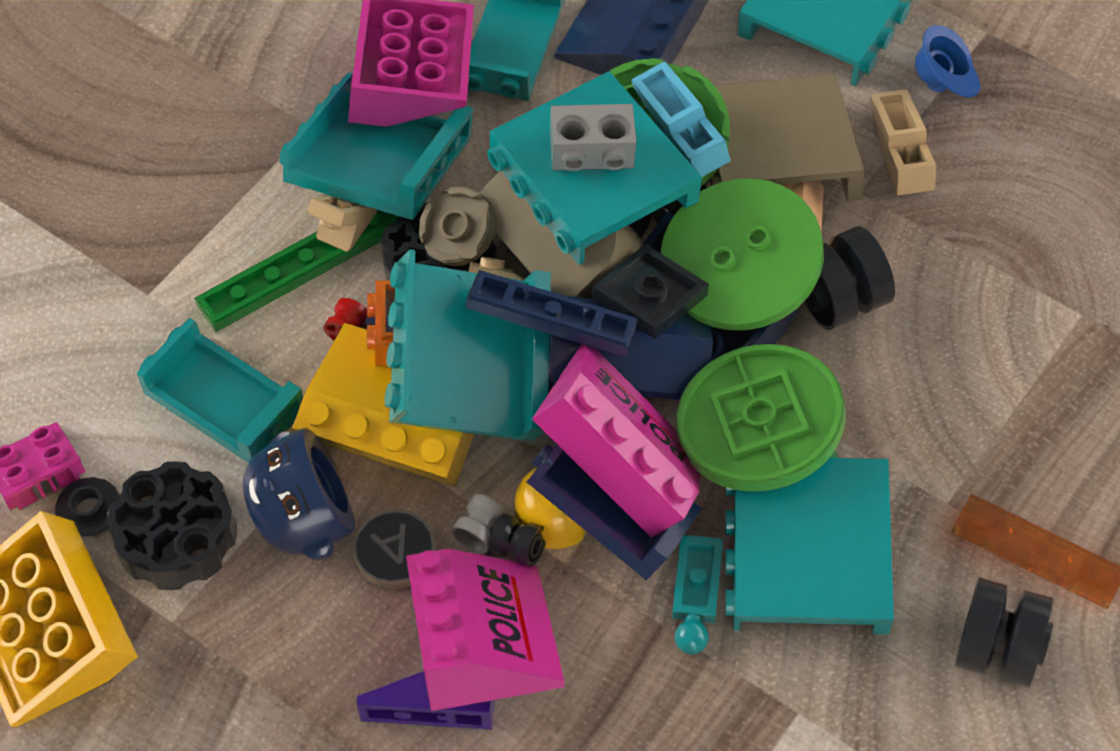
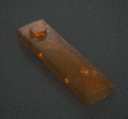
(1038, 551)

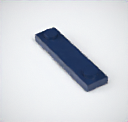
(551, 313)

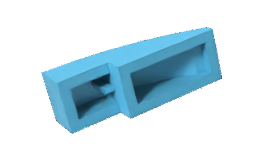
(681, 118)

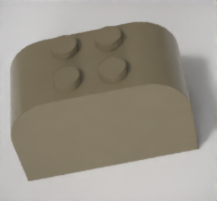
(538, 248)

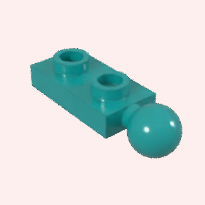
(696, 591)

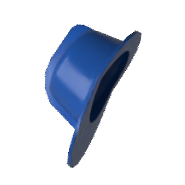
(946, 63)

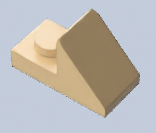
(340, 220)

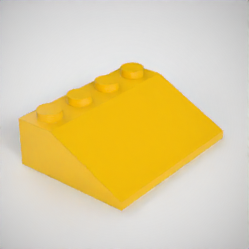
(350, 414)
(54, 621)

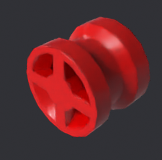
(346, 311)

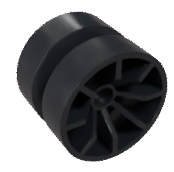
(851, 279)
(1016, 635)

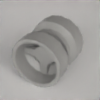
(477, 526)

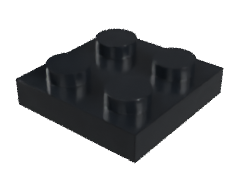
(650, 290)

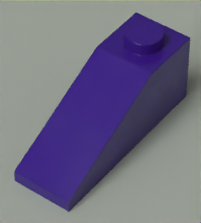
(408, 703)

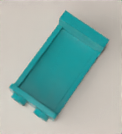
(218, 392)

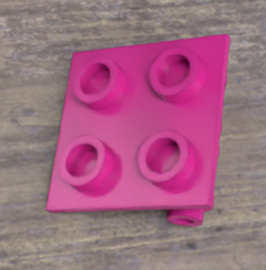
(34, 460)

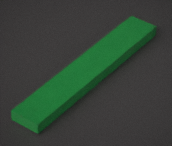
(282, 274)

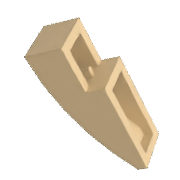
(903, 142)

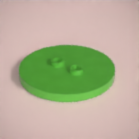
(752, 248)
(761, 417)

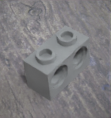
(592, 137)

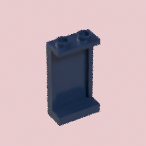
(590, 507)

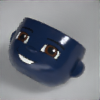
(297, 496)

